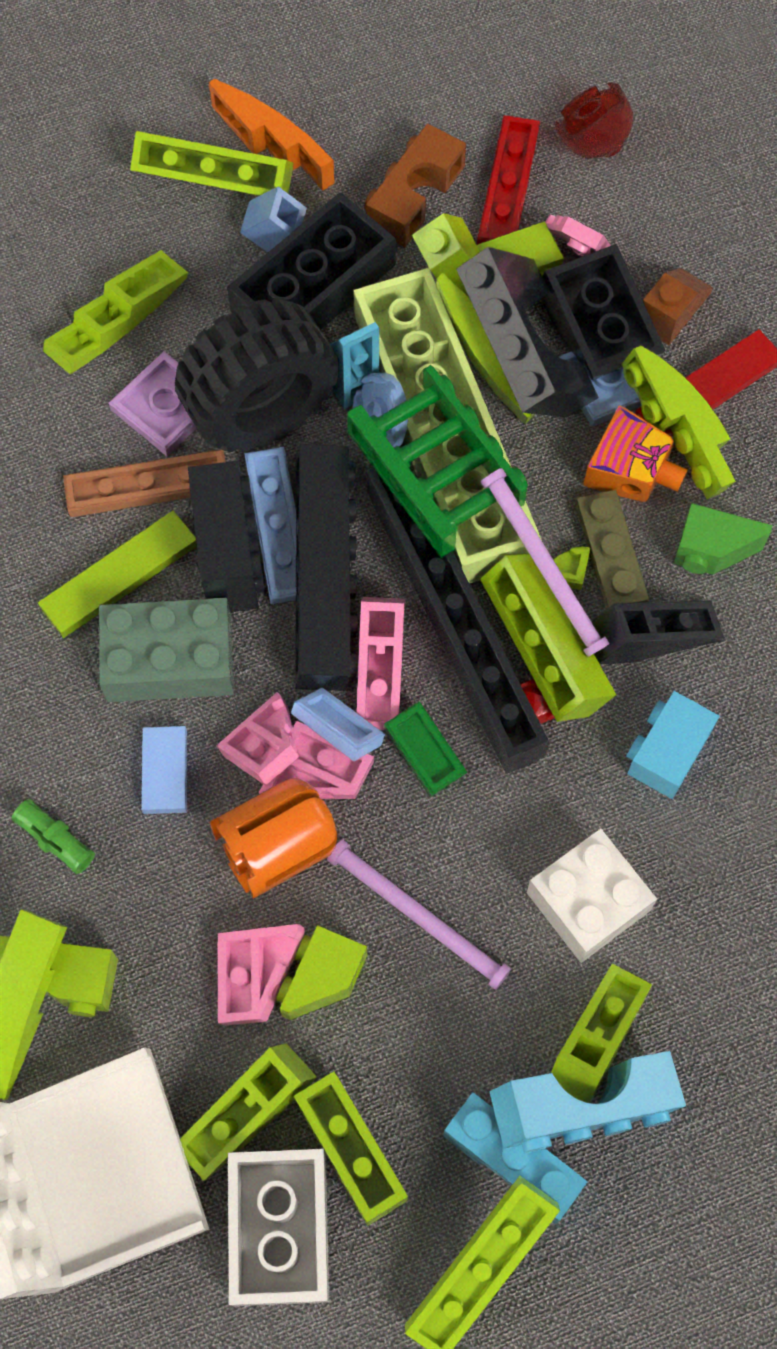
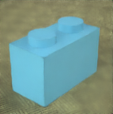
(672, 743)

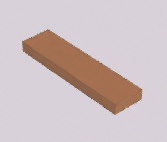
(133, 484)

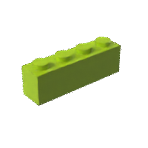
(209, 165)
(547, 639)

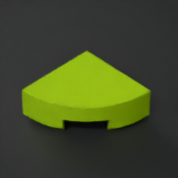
(573, 565)

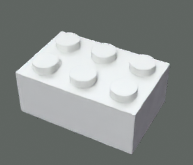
(277, 1227)

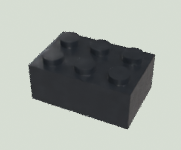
(226, 535)

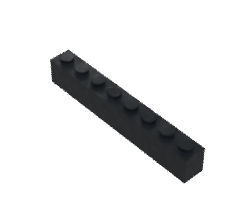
(464, 635)

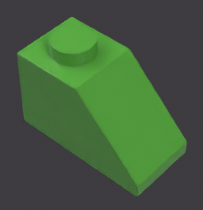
(718, 540)

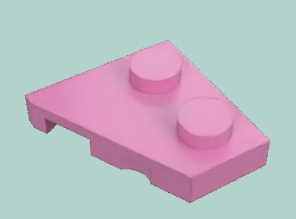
(263, 742)
(252, 971)

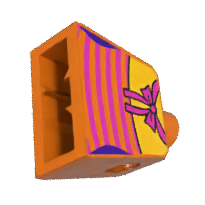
(633, 459)

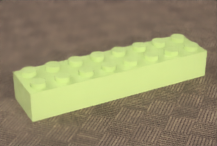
(411, 337)

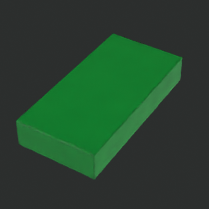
(424, 749)

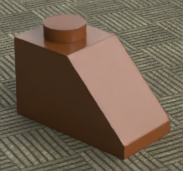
(674, 302)

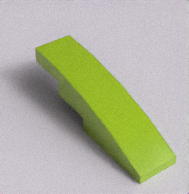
(115, 313)
(476, 343)
(23, 985)

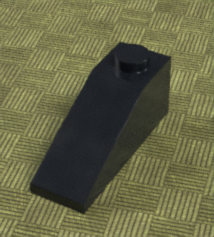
(655, 629)

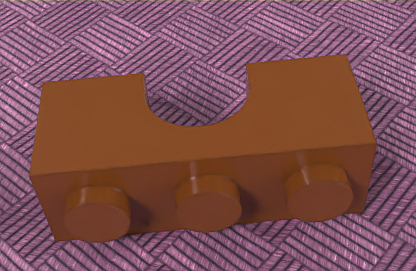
(428, 160)

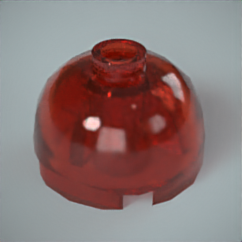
(596, 122)

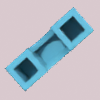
(478, 1136)

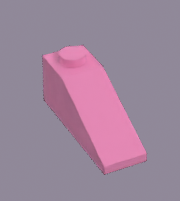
(380, 659)

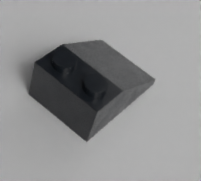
(599, 311)

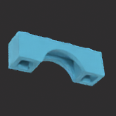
(539, 1109)

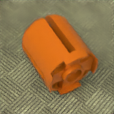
(276, 835)

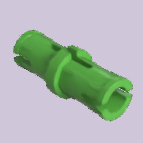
(53, 836)

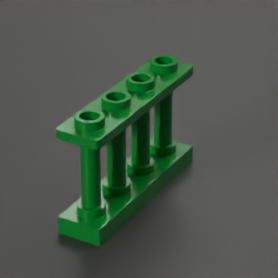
(417, 494)

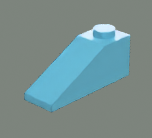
(357, 358)

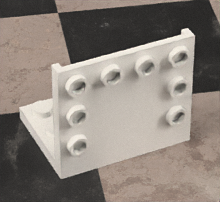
(91, 1178)

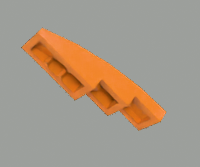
(266, 128)

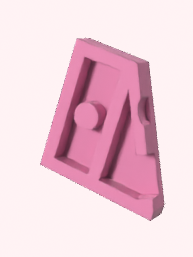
(579, 237)
(324, 766)

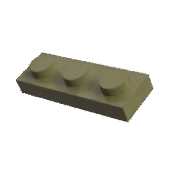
(611, 549)

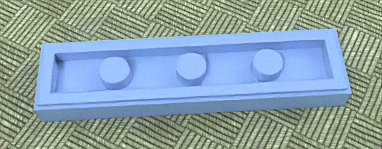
(274, 519)

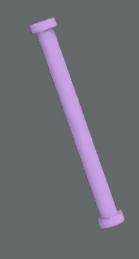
(544, 562)
(419, 914)

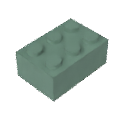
(165, 650)

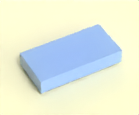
(338, 724)
(164, 770)

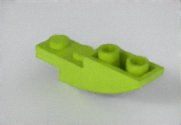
(675, 404)

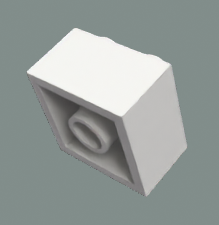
(591, 895)

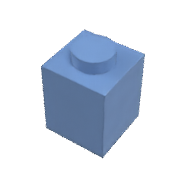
(272, 218)

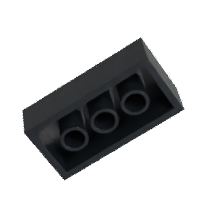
(320, 262)

